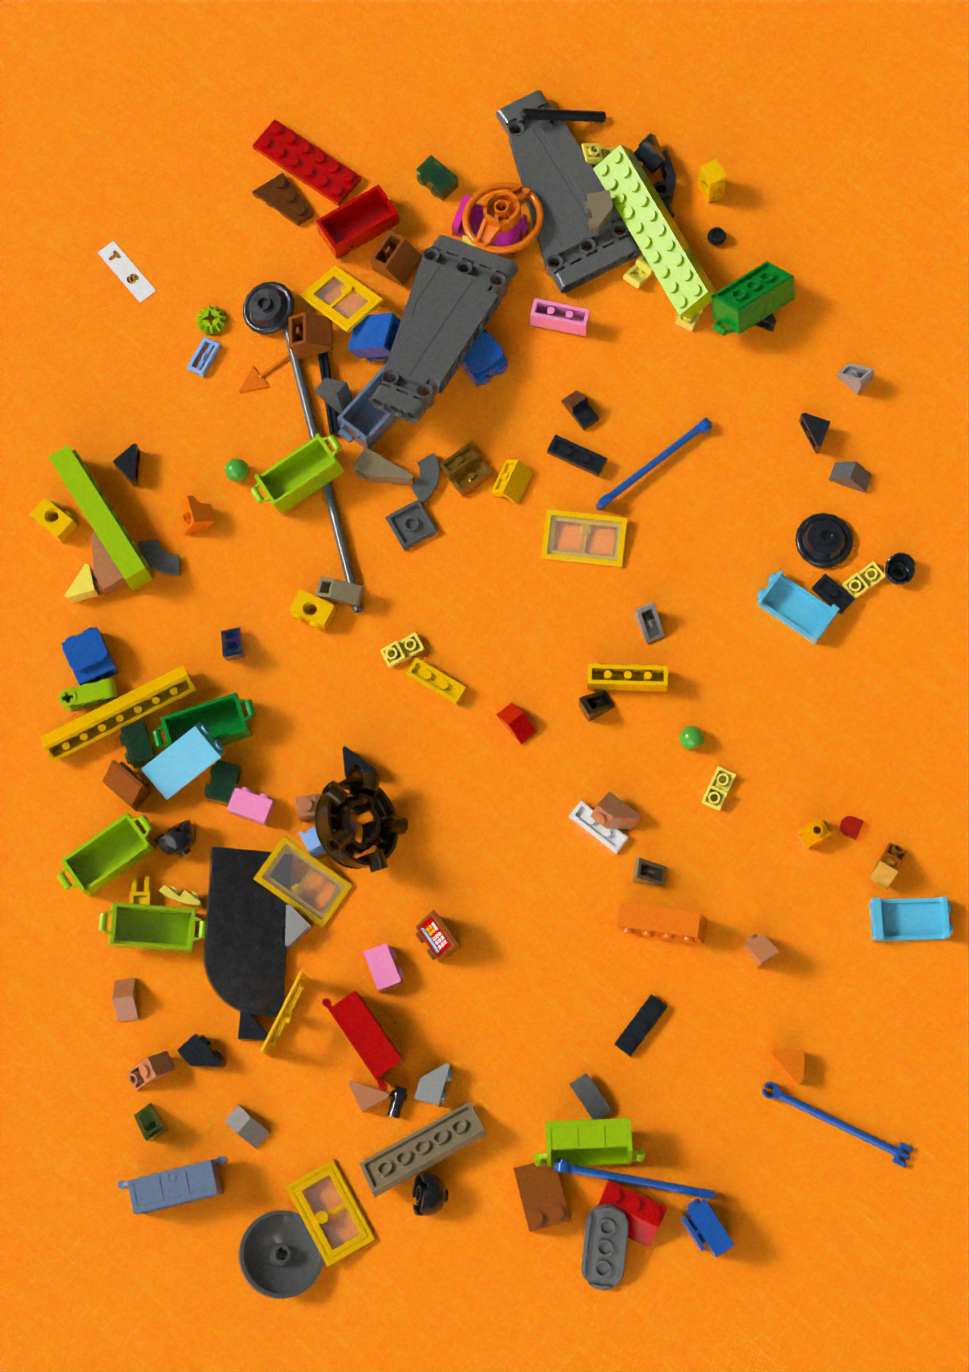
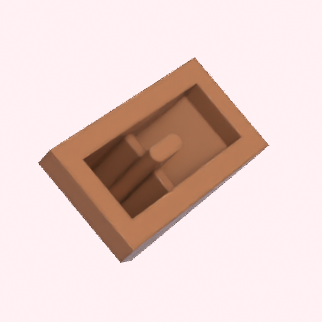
(125, 1000)
(367, 1096)

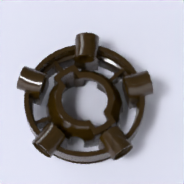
(334, 814)

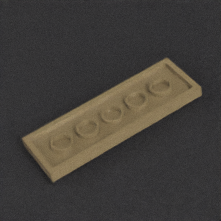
(422, 1149)

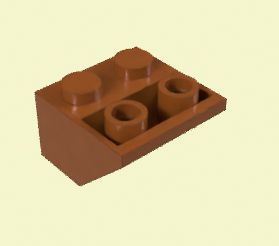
(395, 258)
(310, 334)
(126, 786)

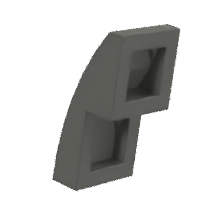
(590, 1096)

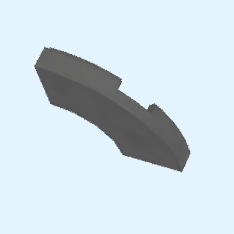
(428, 478)
(159, 559)

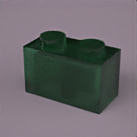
(436, 178)
(137, 743)
(223, 782)

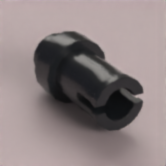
(398, 1097)

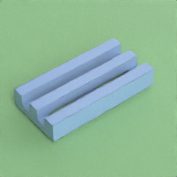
(202, 373)

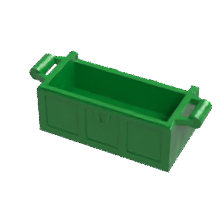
(751, 298)
(222, 716)

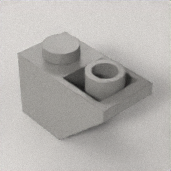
(432, 1085)

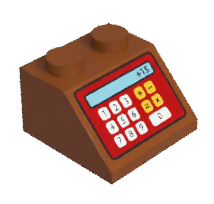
(436, 936)

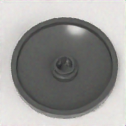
(279, 1255)

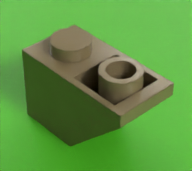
(600, 209)
(339, 591)

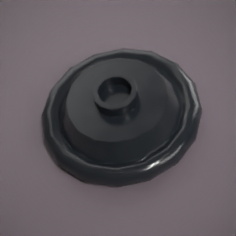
(268, 307)
(824, 540)

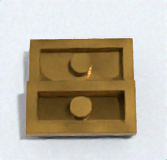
(466, 469)

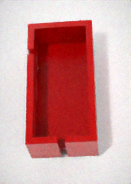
(357, 221)

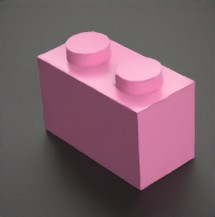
(251, 806)
(383, 967)

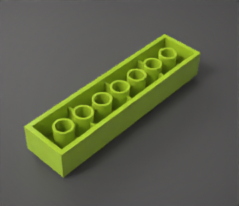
(102, 517)

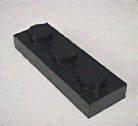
(577, 455)
(640, 1025)

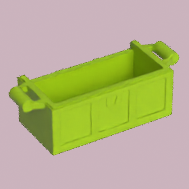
(299, 474)
(107, 854)
(151, 927)
(589, 1143)

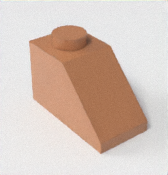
(615, 814)
(760, 949)

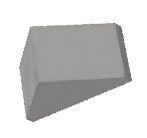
(856, 377)
(649, 622)
(295, 927)
(247, 1126)

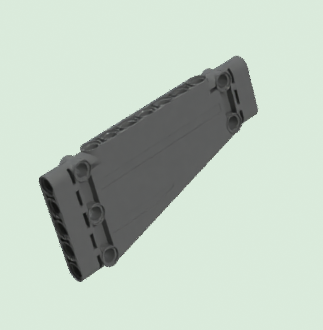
(560, 177)
(444, 316)

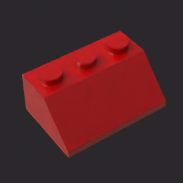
(642, 1213)

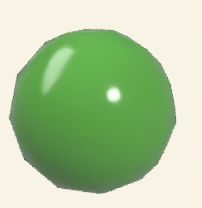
(236, 470)
(691, 737)

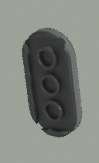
(605, 1246)

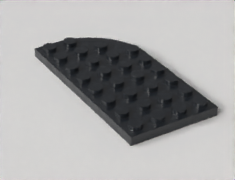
(244, 934)

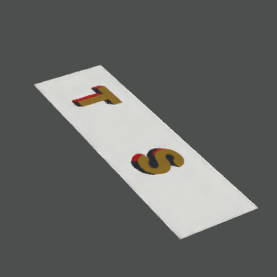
(126, 271)

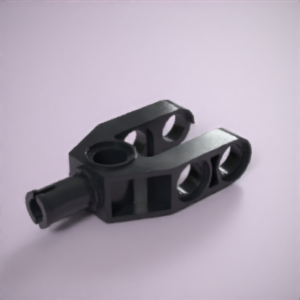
(668, 185)

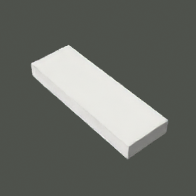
(611, 838)

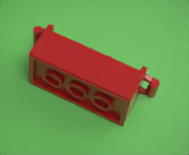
(366, 1036)

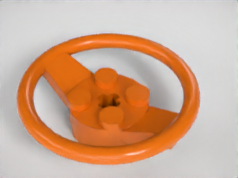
(501, 214)

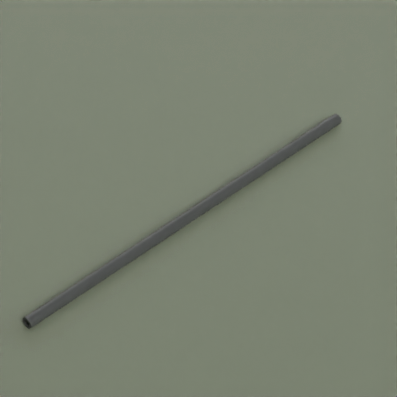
(327, 489)

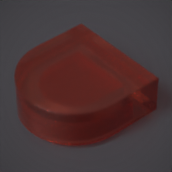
(850, 826)

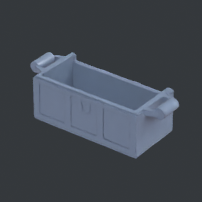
(363, 421)
(175, 1186)

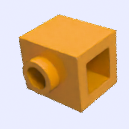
(814, 832)

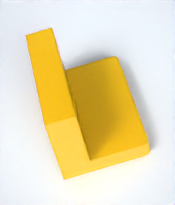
(512, 480)

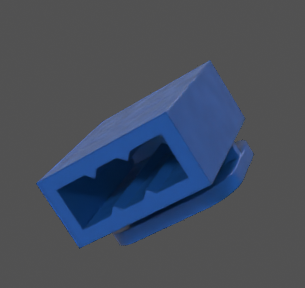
(374, 336)
(484, 360)
(89, 656)
(706, 1228)

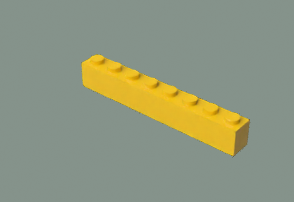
(117, 713)

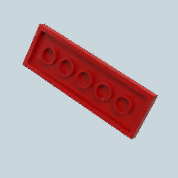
(306, 162)

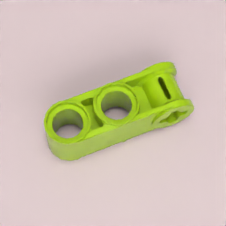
(89, 694)

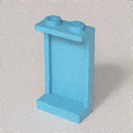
(796, 607)
(183, 760)
(910, 919)

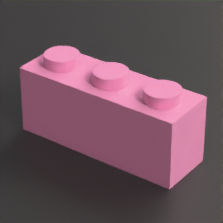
(559, 317)

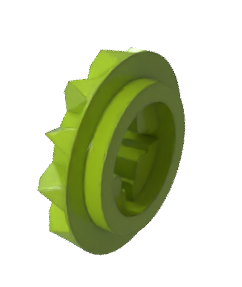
(217, 324)

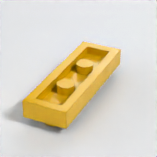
(436, 681)

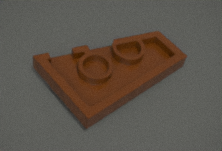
(285, 199)

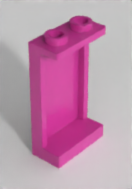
(476, 218)

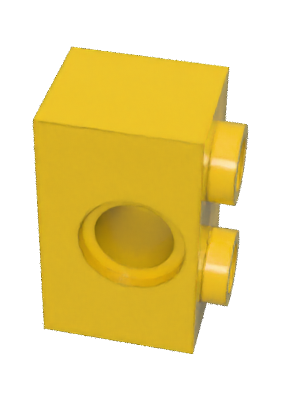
(712, 181)
(61, 527)
(305, 601)

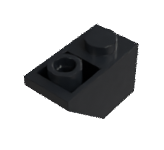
(199, 1054)

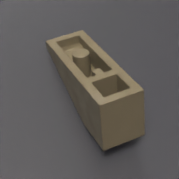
(380, 470)

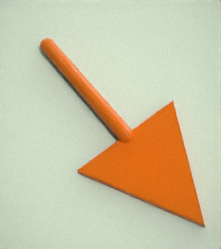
(255, 380)

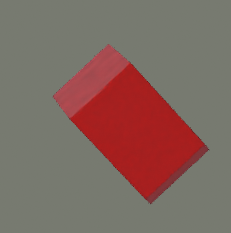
(516, 723)

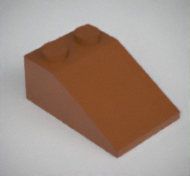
(541, 1196)

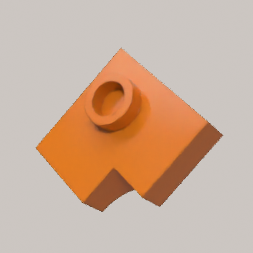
(195, 515)

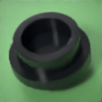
(716, 236)

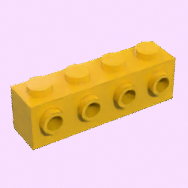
(627, 677)

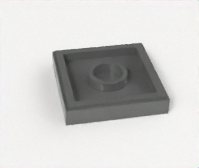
(411, 525)

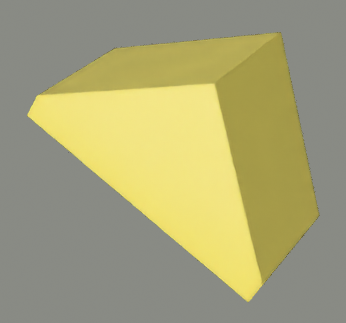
(83, 586)

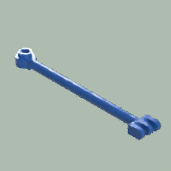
(703, 426)
(896, 1151)
(564, 1165)

